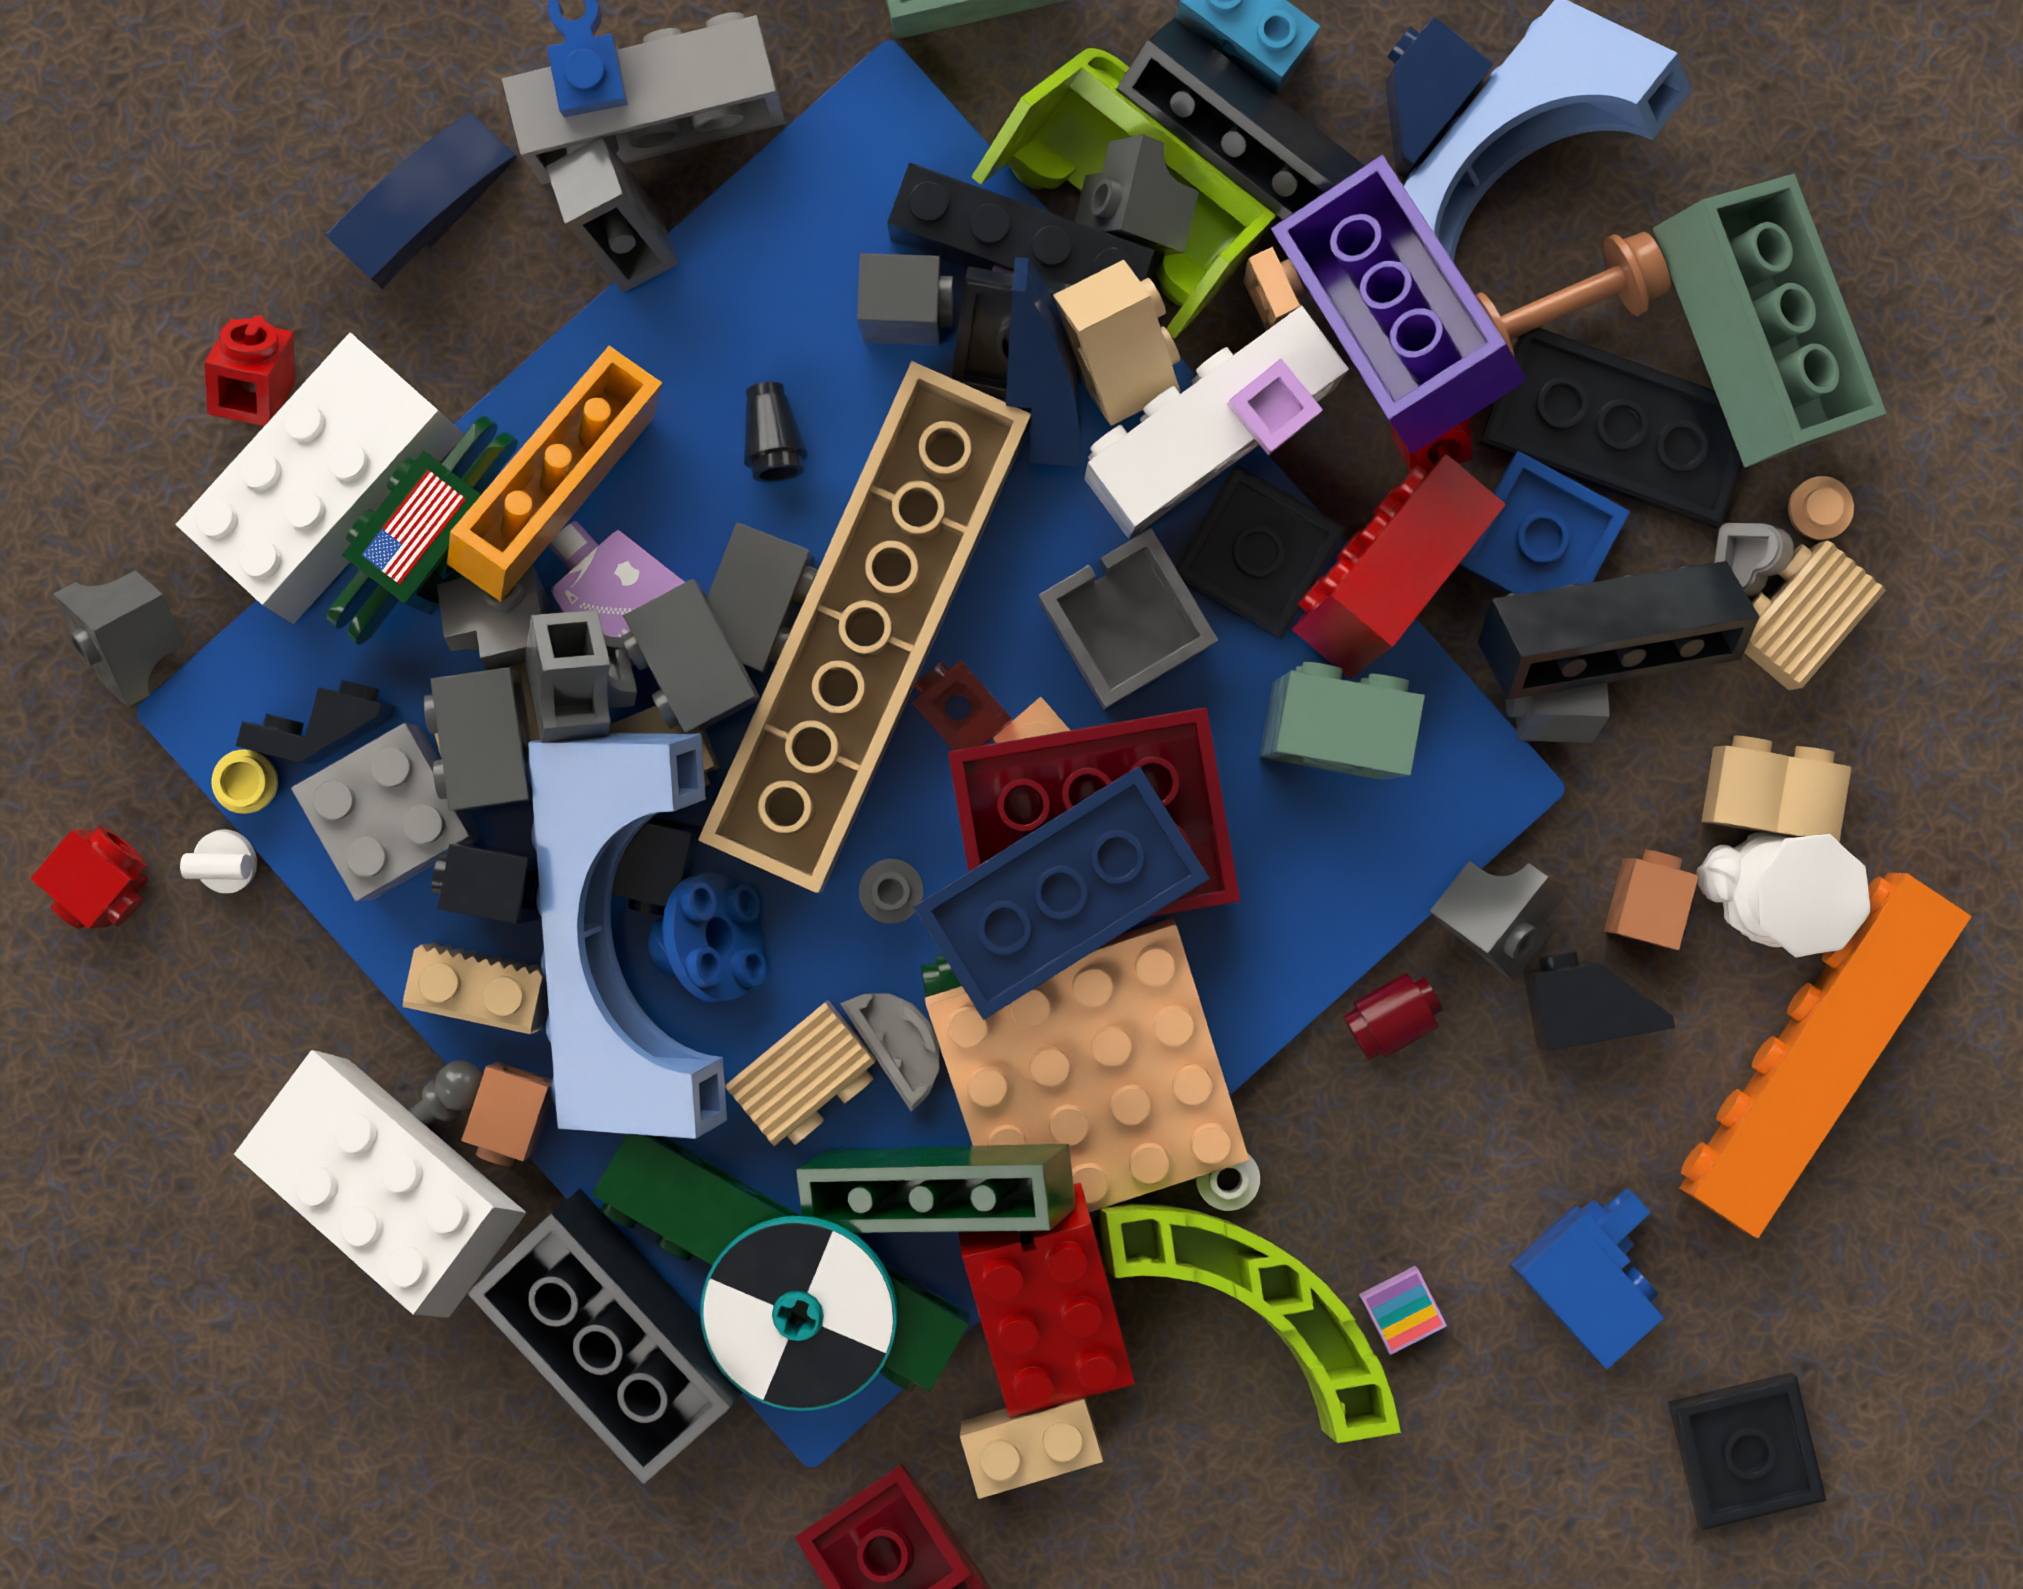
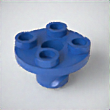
(710, 938)

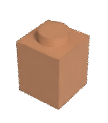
(1652, 900)
(508, 1114)

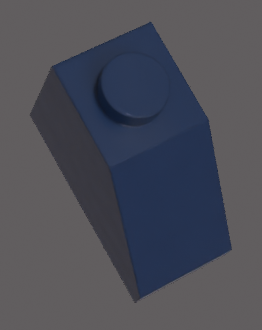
(1428, 87)

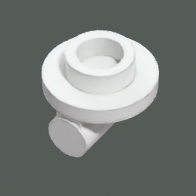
(221, 861)

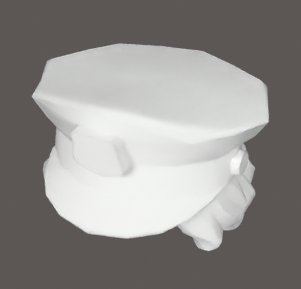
(1789, 891)

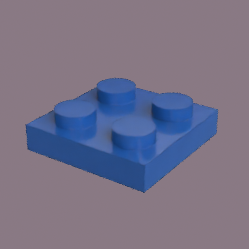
(1546, 533)

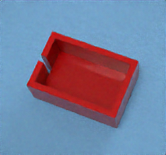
(1395, 564)
(1047, 1312)

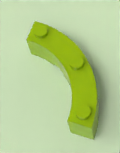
(1297, 1304)

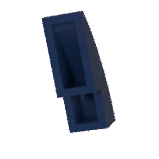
(420, 198)
(1043, 371)

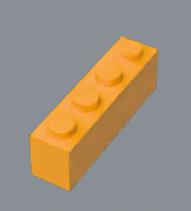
(553, 473)

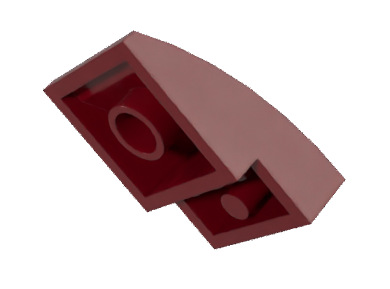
(889, 1541)

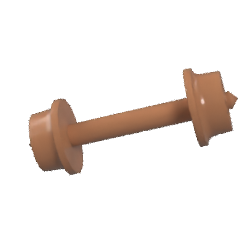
(1633, 271)

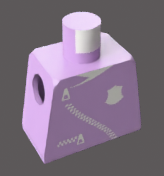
(607, 576)

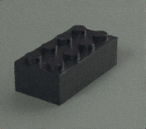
(608, 1335)

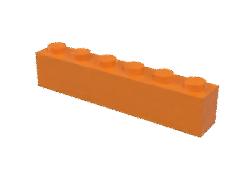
(1822, 1053)

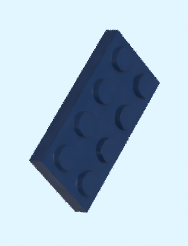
(1061, 892)

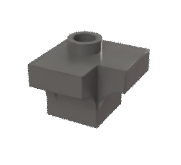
(1138, 197)
(491, 627)
(120, 631)
(576, 675)
(1500, 914)

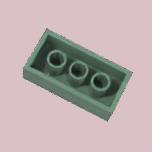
(1769, 319)

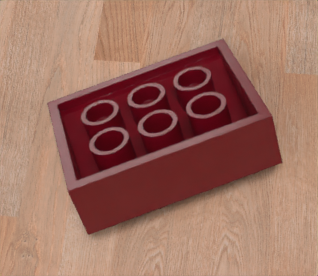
(1027, 782)

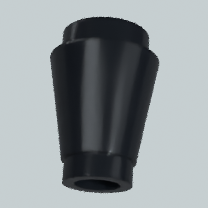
(772, 435)

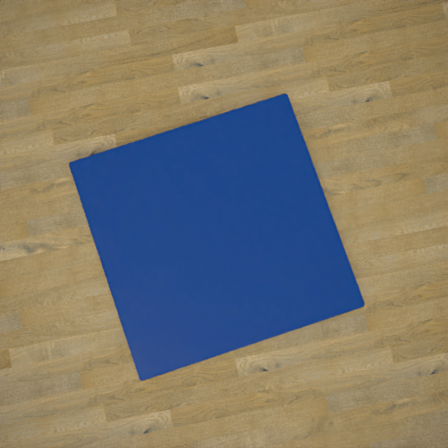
(769, 293)

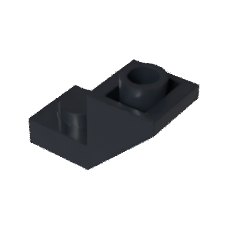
(334, 723)

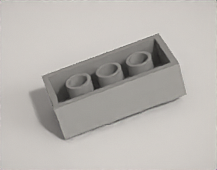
(677, 92)

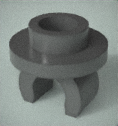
(890, 890)

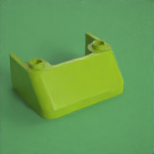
(1064, 134)

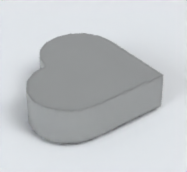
(1754, 553)

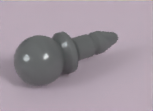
(449, 1093)

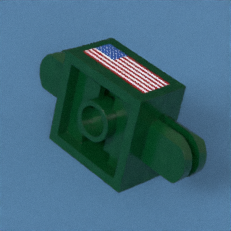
(407, 538)

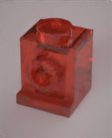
(986, 714)

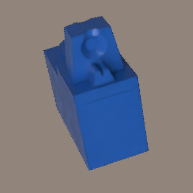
(1581, 1278)

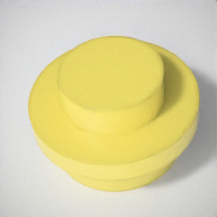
(244, 781)

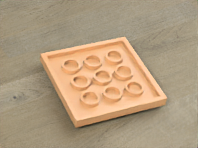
(1099, 1062)

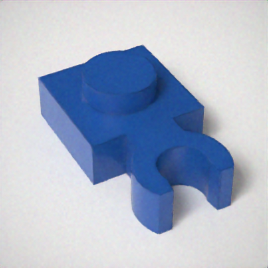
(586, 65)

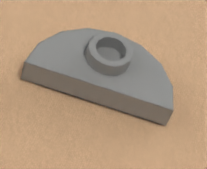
(899, 1040)

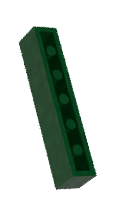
(706, 1208)

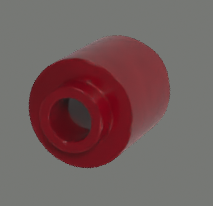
(1393, 1016)

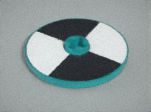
(845, 1294)

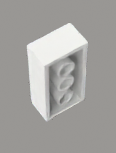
(1195, 433)
(310, 473)
(380, 1184)

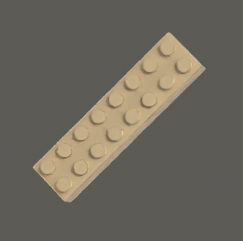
(866, 628)

